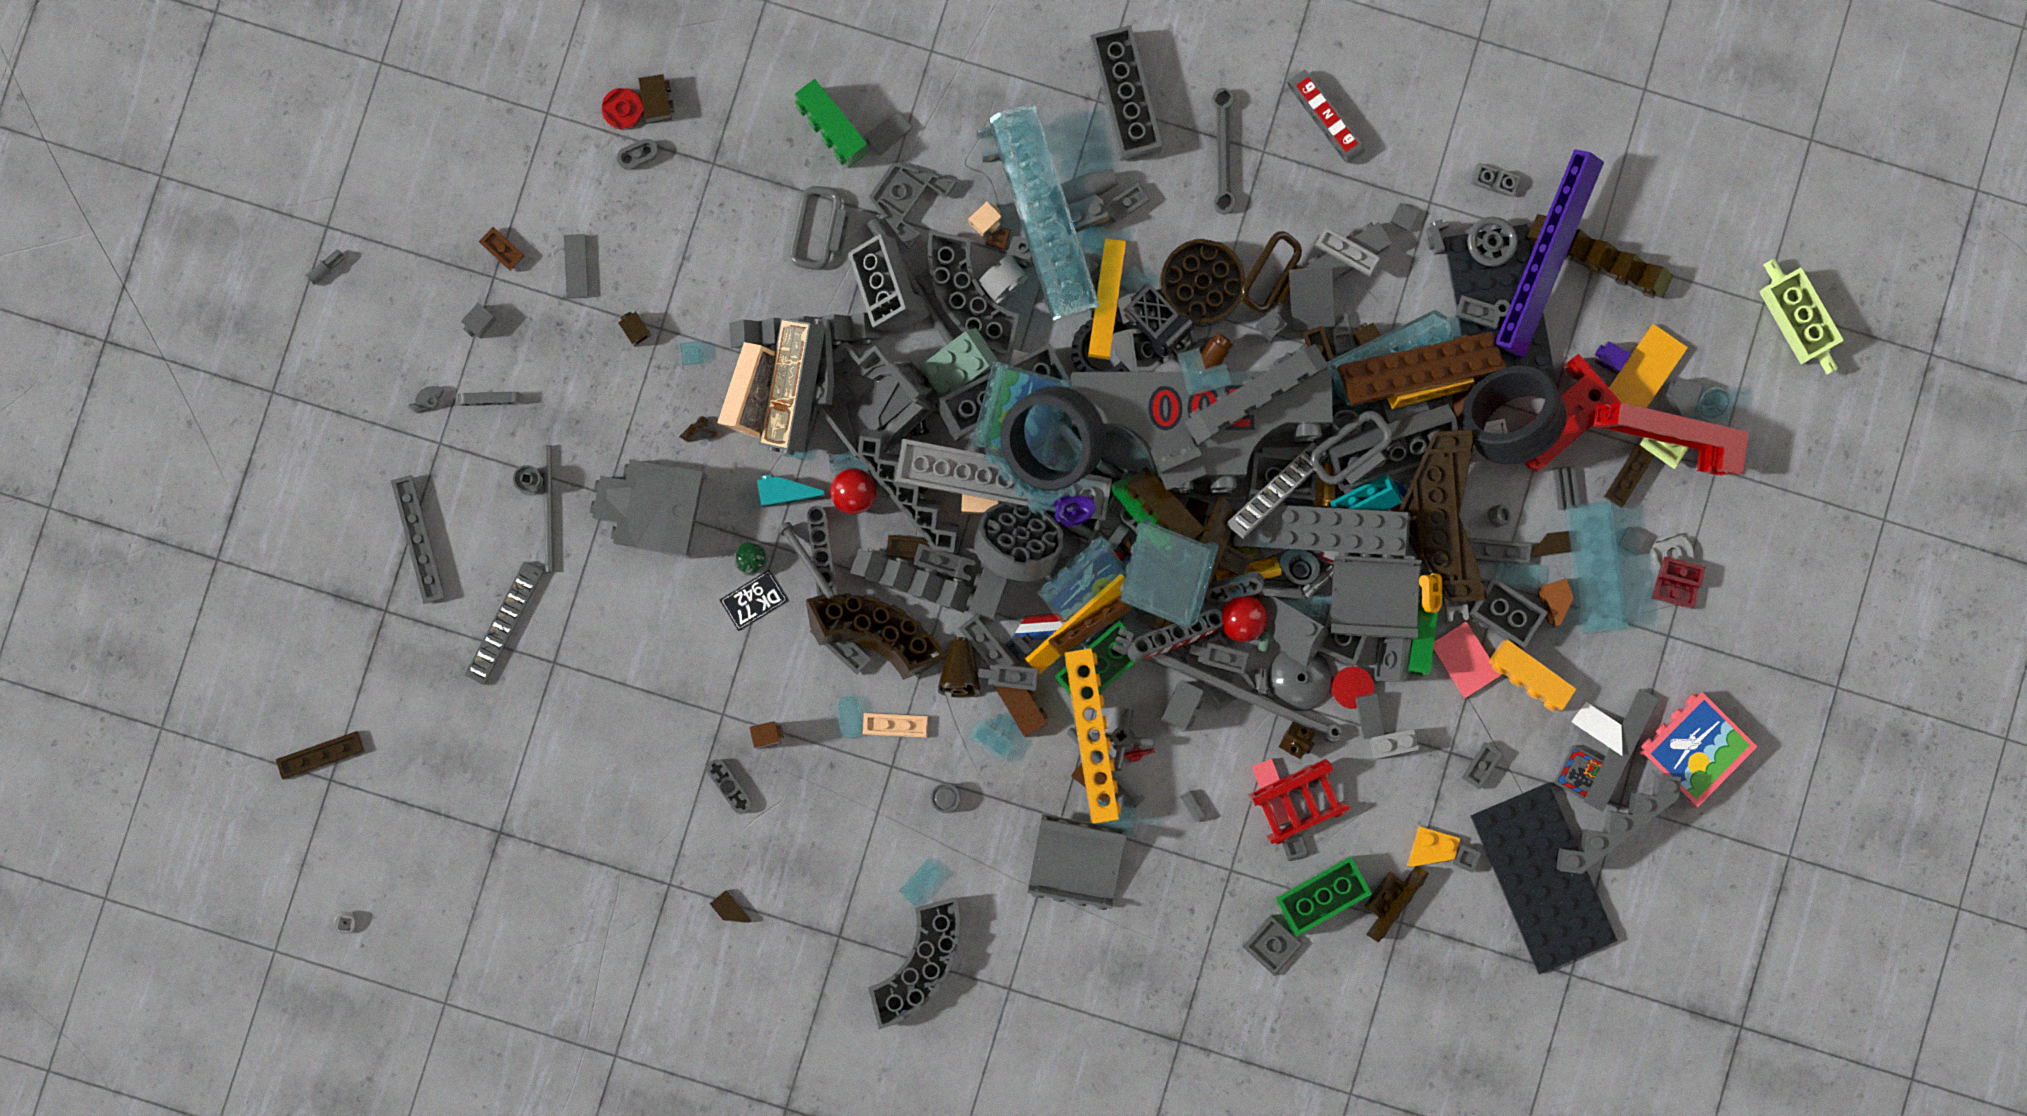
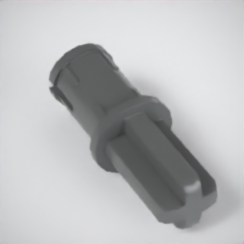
(325, 266)

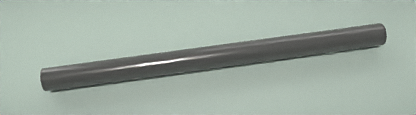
(548, 508)

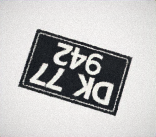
(753, 600)

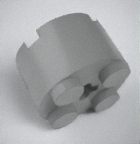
(1003, 279)

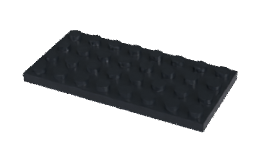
(1494, 284)
(1552, 908)

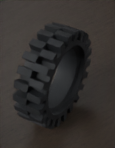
(1077, 348)

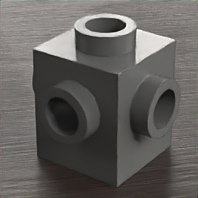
(1020, 252)

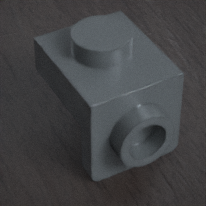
(1434, 239)

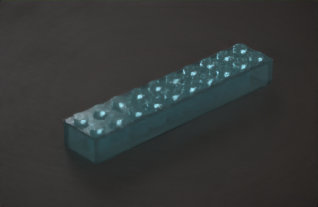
(1043, 212)

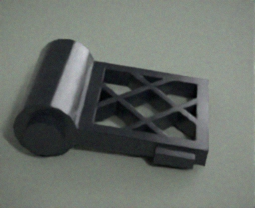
(1168, 334)

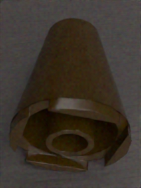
(959, 671)

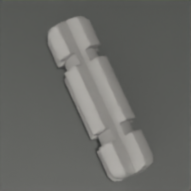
(1319, 582)

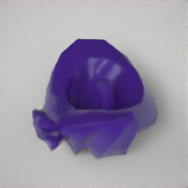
(1074, 510)

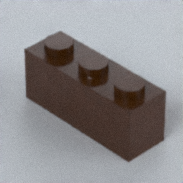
(1023, 709)

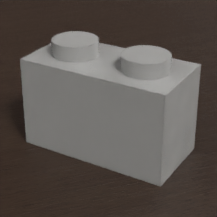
(1394, 744)

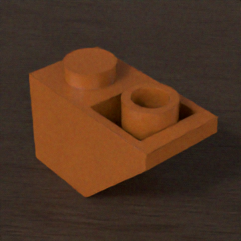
(1557, 600)

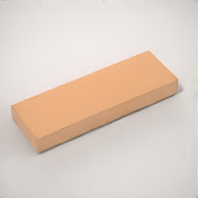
(895, 725)

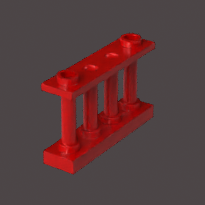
(1282, 789)

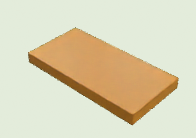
(1647, 367)

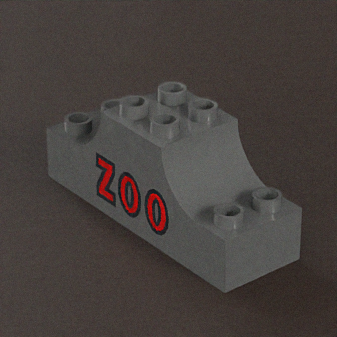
(1154, 405)

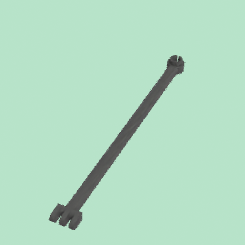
(1232, 689)

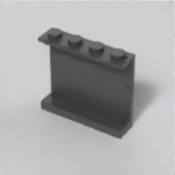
(1375, 596)
(1077, 861)

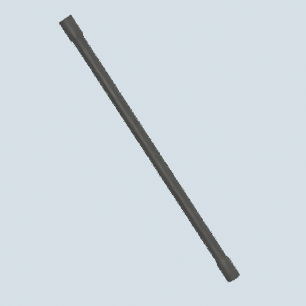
(877, 228)

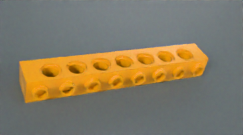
(1097, 812)

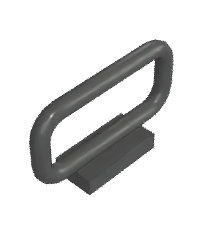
(836, 229)
(1365, 463)

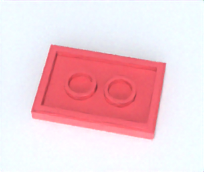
(1464, 659)

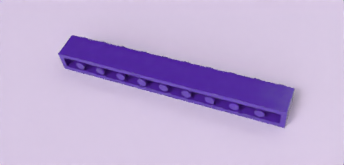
(1549, 252)

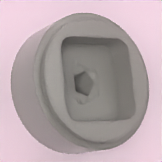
(344, 922)

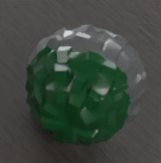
(750, 558)

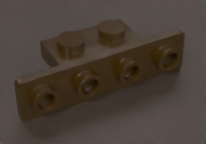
(1391, 899)

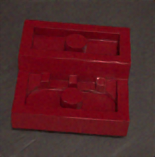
(1678, 582)

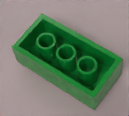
(831, 123)
(1110, 662)
(1322, 896)

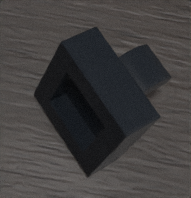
(1019, 645)

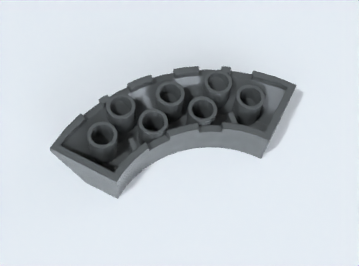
(962, 295)

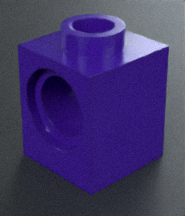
(1611, 357)

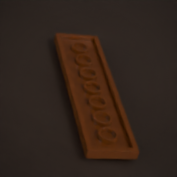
(1421, 368)

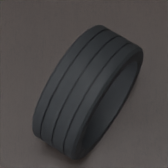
(1534, 437)
(1019, 456)

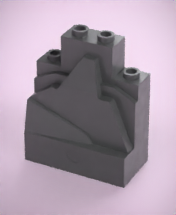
(870, 398)
(651, 507)

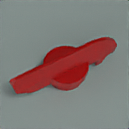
(1136, 753)

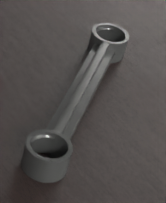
(1223, 150)

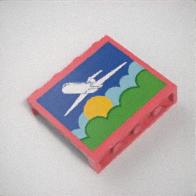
(1698, 747)

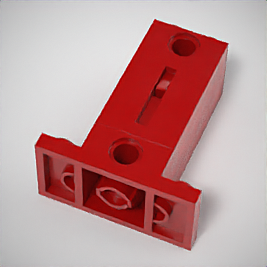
(1578, 406)

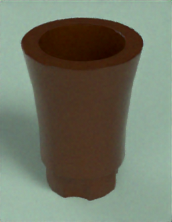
(1216, 351)

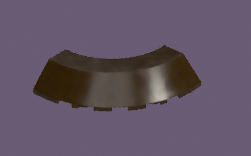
(1216, 532)
(876, 626)

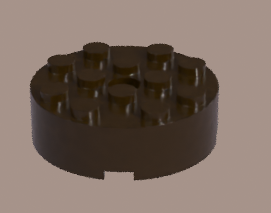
(1202, 260)

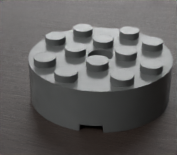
(1018, 542)

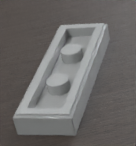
(1347, 251)

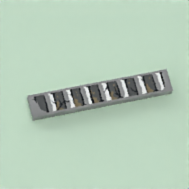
(1275, 492)

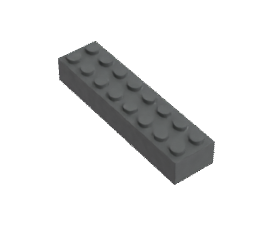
(1330, 530)

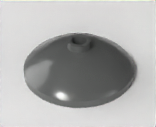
(1292, 692)

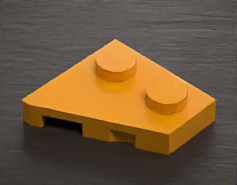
(1432, 847)

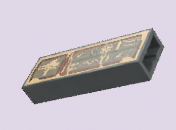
(792, 386)

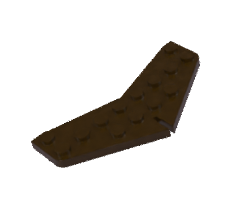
(1436, 503)

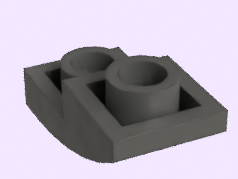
(1495, 180)

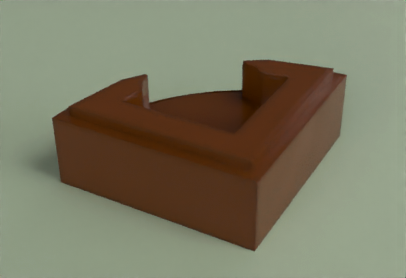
(999, 238)

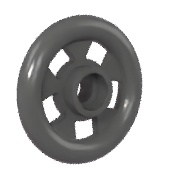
(1506, 231)

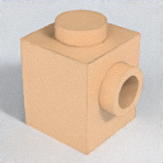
(986, 219)

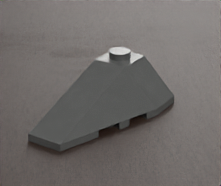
(1137, 353)
(1293, 630)

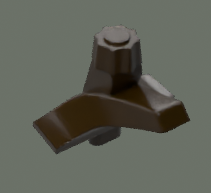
(697, 430)

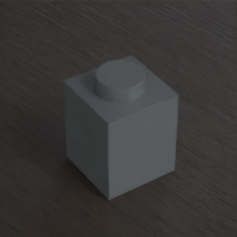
(478, 321)
(1271, 325)

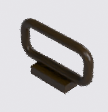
(1281, 292)

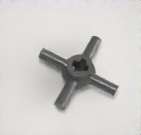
(1127, 744)

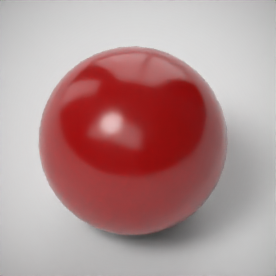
(853, 491)
(1244, 618)

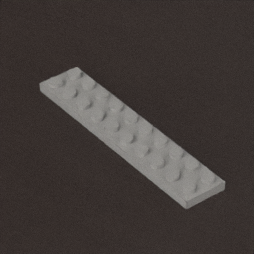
(973, 476)

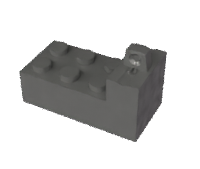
(886, 285)

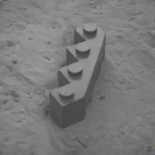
(912, 581)

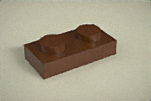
(501, 248)

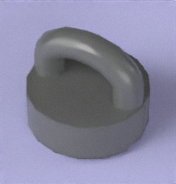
(1499, 515)

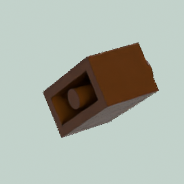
(766, 734)

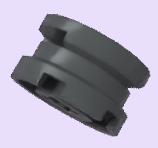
(945, 798)

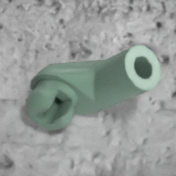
(1265, 641)

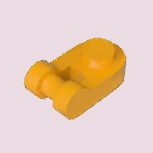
(1431, 592)

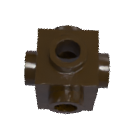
(1297, 740)

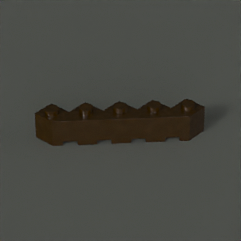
(1605, 259)

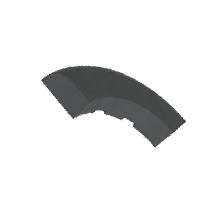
(924, 968)

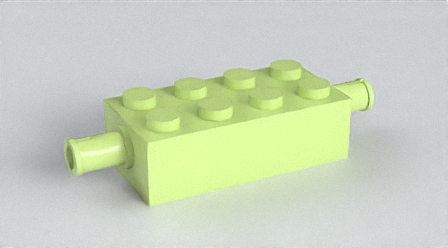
(1801, 316)

